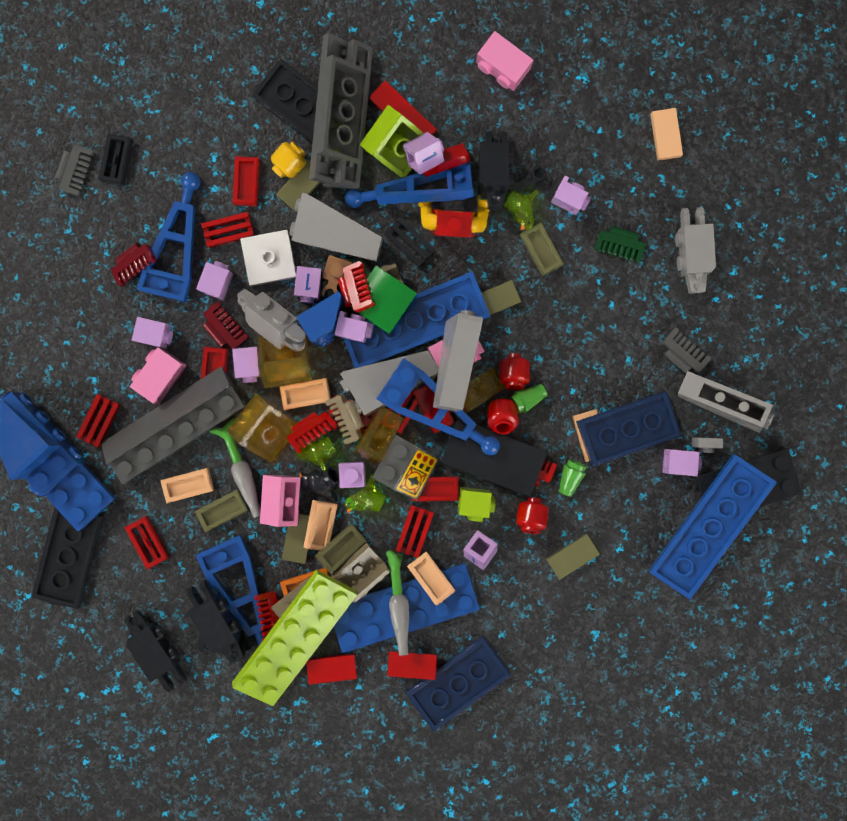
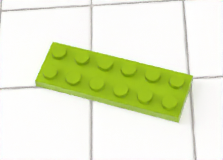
(294, 638)

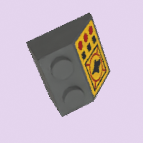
(406, 467)

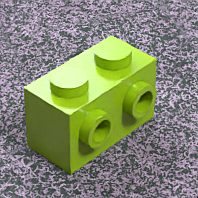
(475, 503)

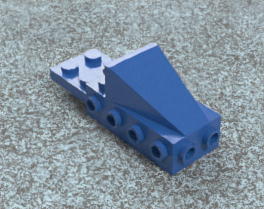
(48, 462)

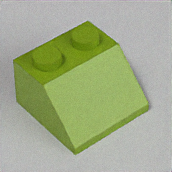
(387, 139)

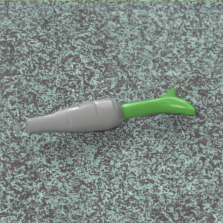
(240, 470)
(398, 604)

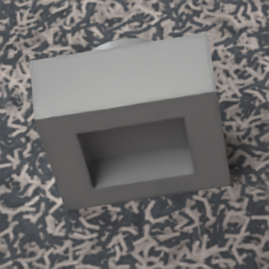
(707, 445)

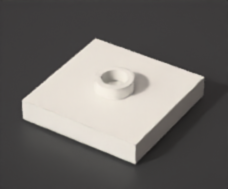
(268, 258)

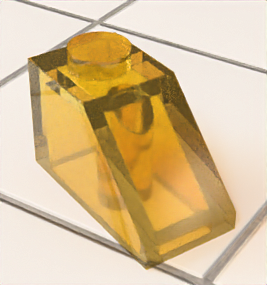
(482, 389)
(378, 435)

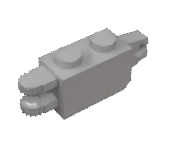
(695, 250)
(272, 320)

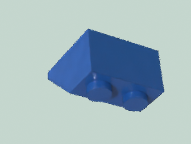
(322, 320)

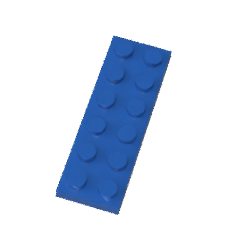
(421, 321)
(712, 526)
(370, 616)

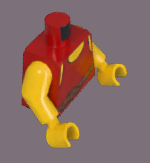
(454, 222)

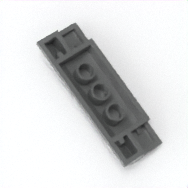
(340, 112)
(172, 425)

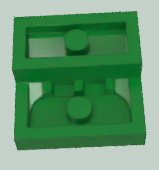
(390, 299)

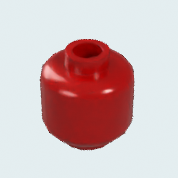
(514, 372)
(502, 416)
(532, 516)

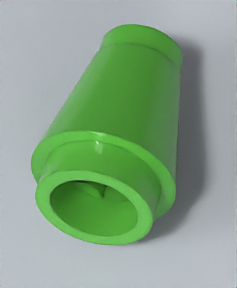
(528, 397)
(571, 477)

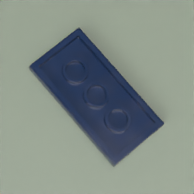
(628, 428)
(458, 683)

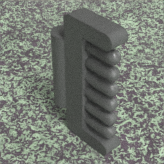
(68, 169)
(680, 356)

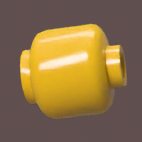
(288, 160)

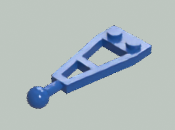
(458, 180)
(164, 283)
(400, 386)
(221, 557)

